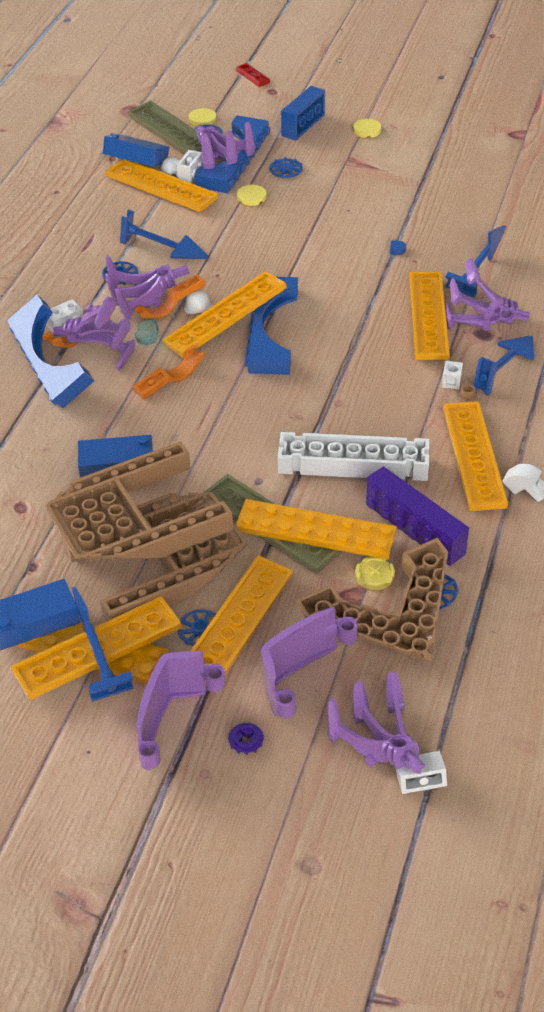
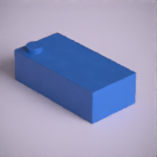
(302, 113)
(135, 149)
(107, 452)
(36, 613)

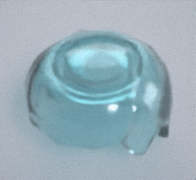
(147, 332)

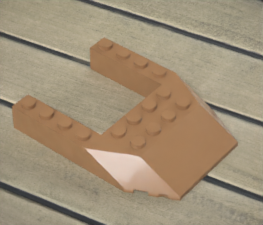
(104, 522)
(186, 568)

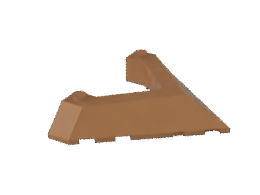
(416, 624)

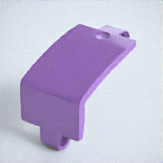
(298, 647)
(172, 678)

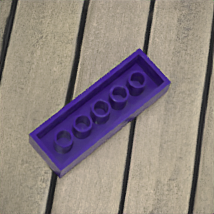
(415, 513)

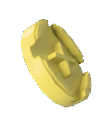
(202, 117)
(367, 127)
(251, 195)
(374, 573)

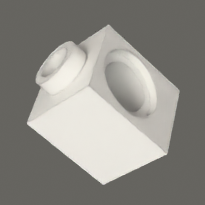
(452, 375)

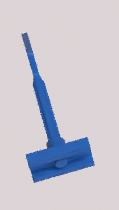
(494, 239)
(184, 250)
(487, 369)
(109, 684)

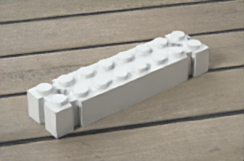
(352, 455)

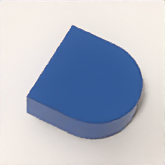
(397, 247)

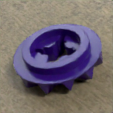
(249, 731)

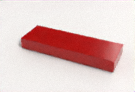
(252, 75)

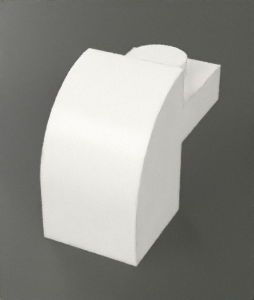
(525, 477)

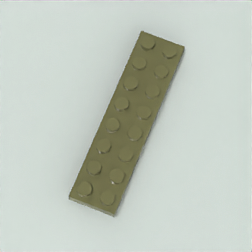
(167, 126)
(234, 495)

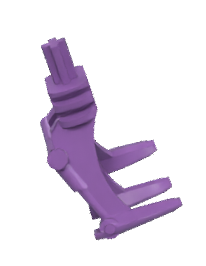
(223, 145)
(147, 286)
(491, 312)
(100, 329)
(397, 749)

